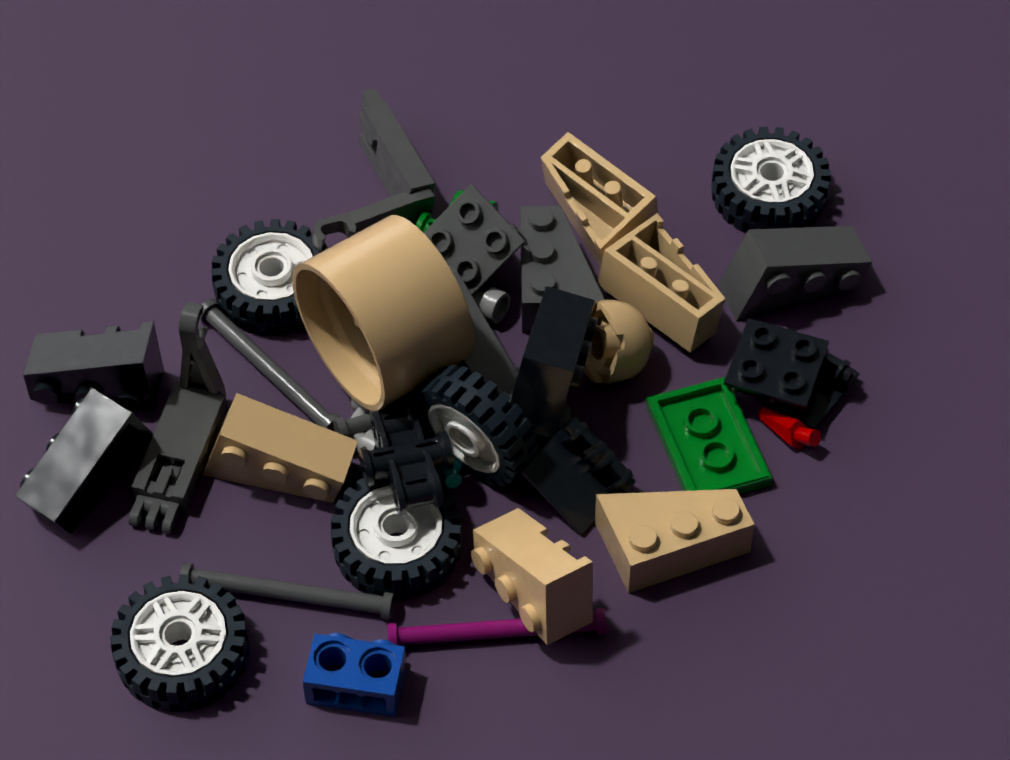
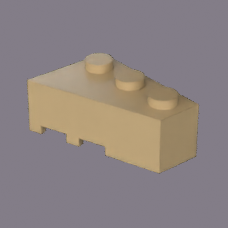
(595, 194)
(660, 281)
(279, 452)
(535, 574)

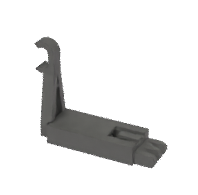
(397, 168)
(183, 433)

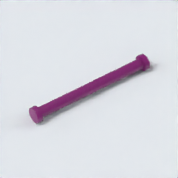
(477, 630)

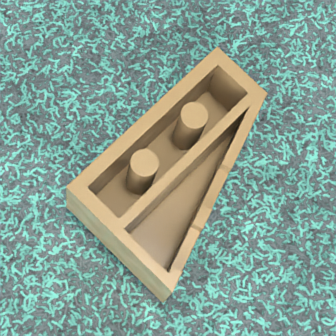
(671, 532)

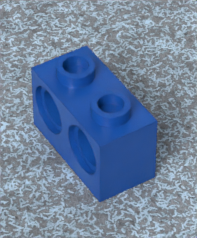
(351, 685)

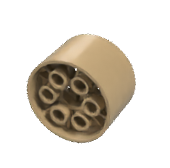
(383, 311)

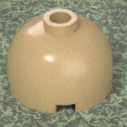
(619, 342)

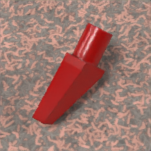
(790, 429)

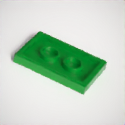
(708, 439)

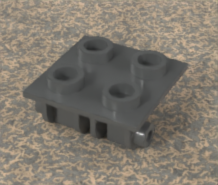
(474, 238)

